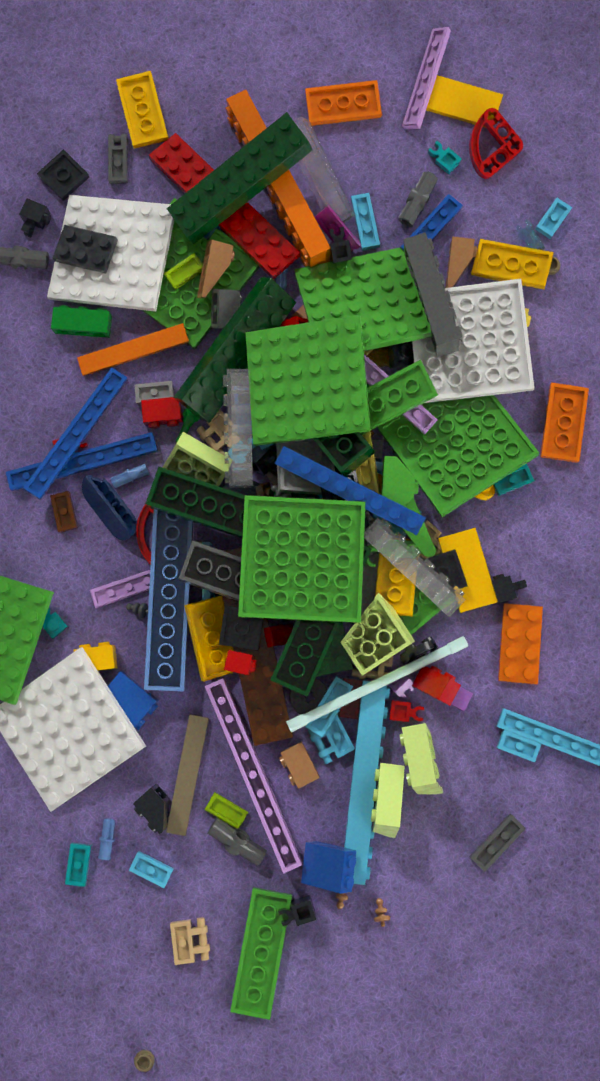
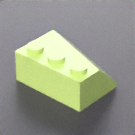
(197, 460)
(377, 636)
(420, 759)
(388, 799)

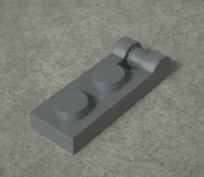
(117, 159)

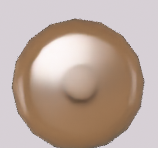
(341, 897)
(380, 911)

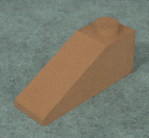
(460, 257)
(216, 261)

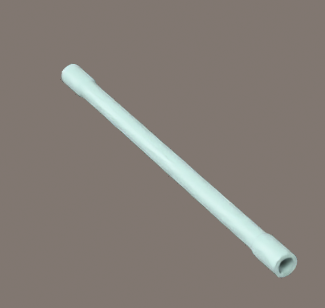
(303, 719)

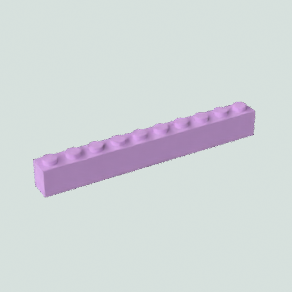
(254, 775)

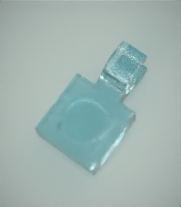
(533, 239)

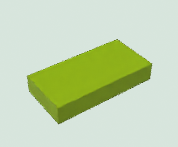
(184, 271)
(226, 810)

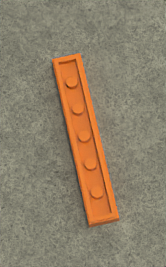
(133, 349)

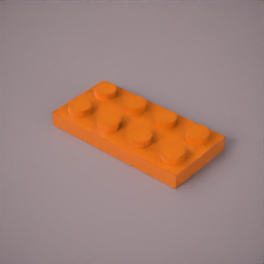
(343, 102)
(564, 422)
(520, 643)

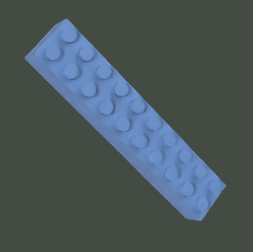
(166, 611)

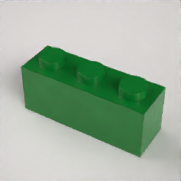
(81, 321)

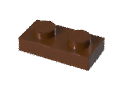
(63, 511)

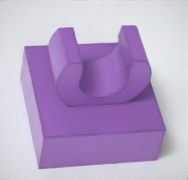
(401, 685)

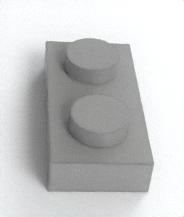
(153, 391)

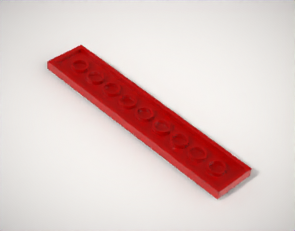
(244, 226)

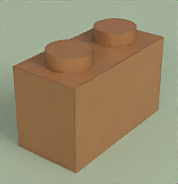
(299, 765)

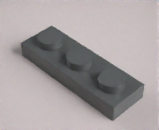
(497, 842)

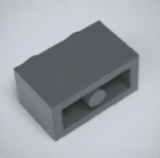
(224, 306)

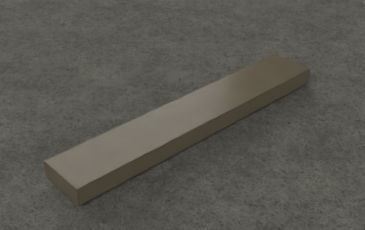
(187, 775)

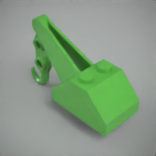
(400, 487)

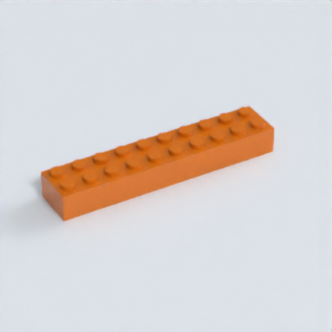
(284, 190)

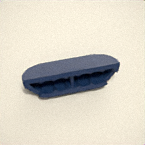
(109, 507)

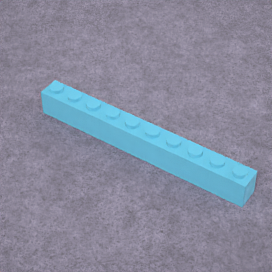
(366, 759)

